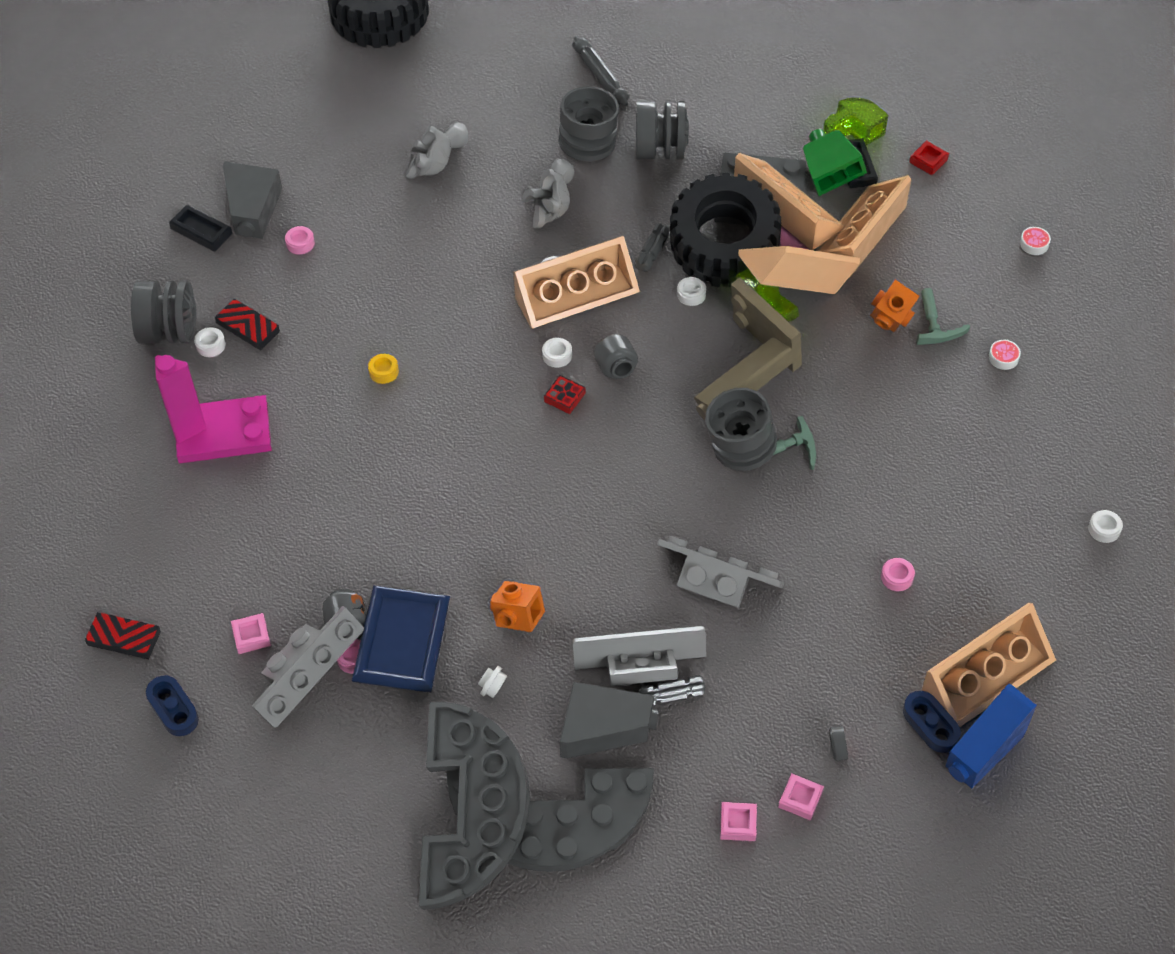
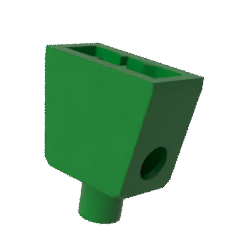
(832, 160)

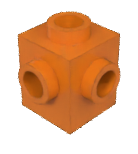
(894, 306)
(517, 606)

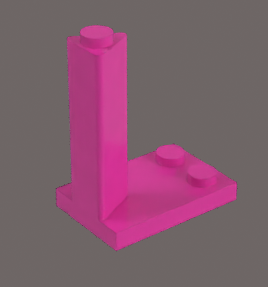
(213, 427)

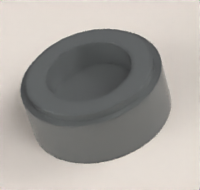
(838, 743)

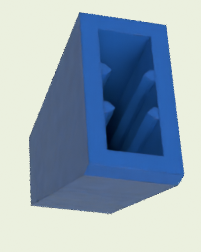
(991, 736)

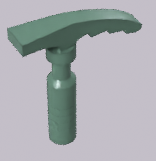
(935, 334)
(804, 437)

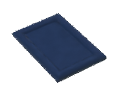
(401, 639)

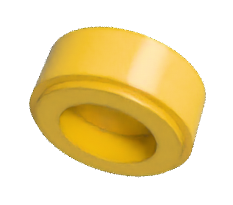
(383, 368)

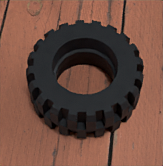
(378, 21)
(721, 198)

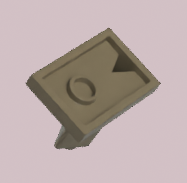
(779, 349)

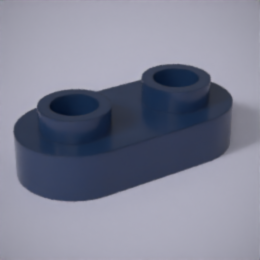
(172, 708)
(933, 722)

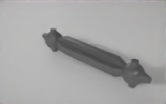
(600, 70)

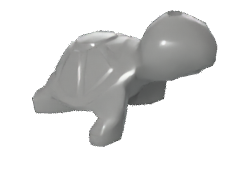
(436, 149)
(553, 195)

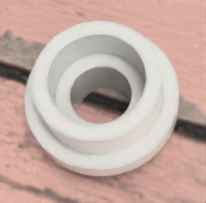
(492, 681)

